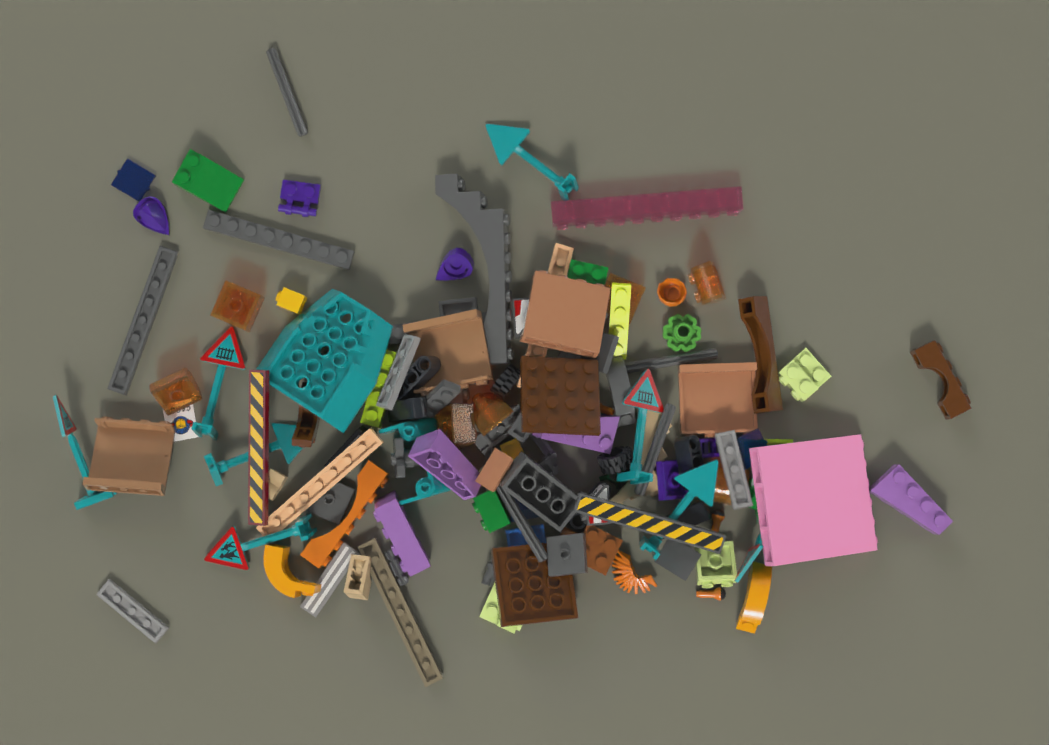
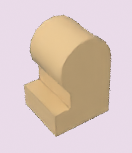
(276, 482)

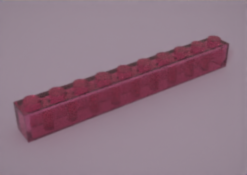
(647, 207)

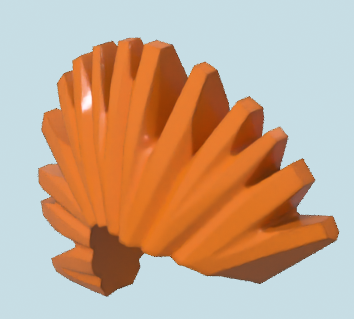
(629, 576)

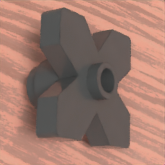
(400, 458)

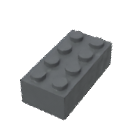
(539, 491)

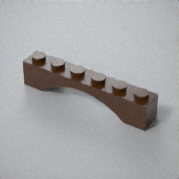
(766, 390)

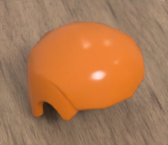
(671, 292)

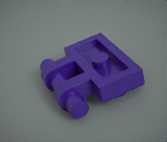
(299, 192)

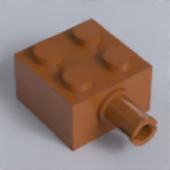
(600, 547)

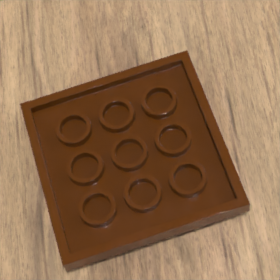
(560, 396)
(527, 591)

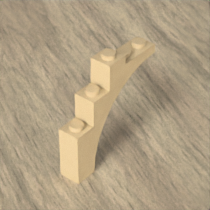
(627, 490)

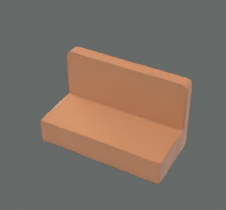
(494, 470)

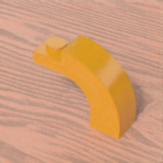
(280, 576)
(756, 597)

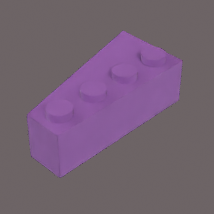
(600, 443)
(446, 463)
(908, 498)
(401, 534)

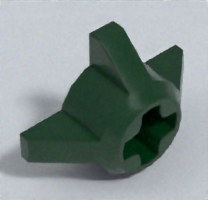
(613, 478)

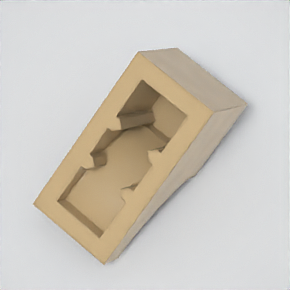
(358, 577)

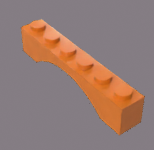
(369, 481)

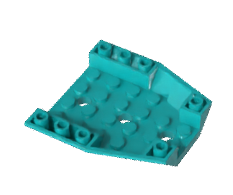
(342, 377)

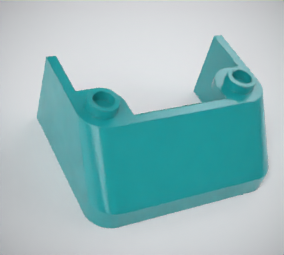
(410, 431)

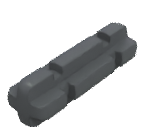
(396, 568)

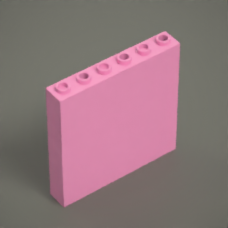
(813, 500)

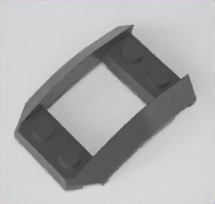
(497, 434)

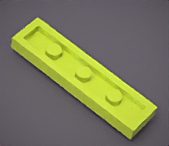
(620, 316)

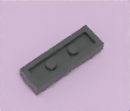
(441, 396)

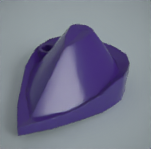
(152, 215)
(455, 265)

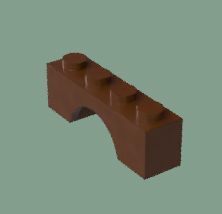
(953, 400)

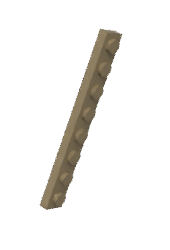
(401, 613)

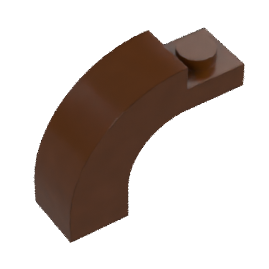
(306, 427)

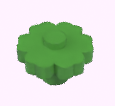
(681, 333)

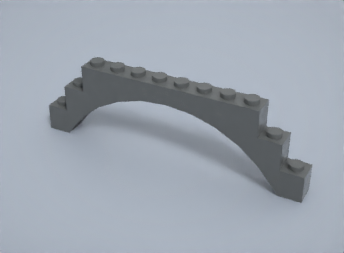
(492, 232)

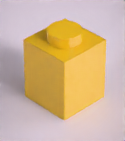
(291, 300)

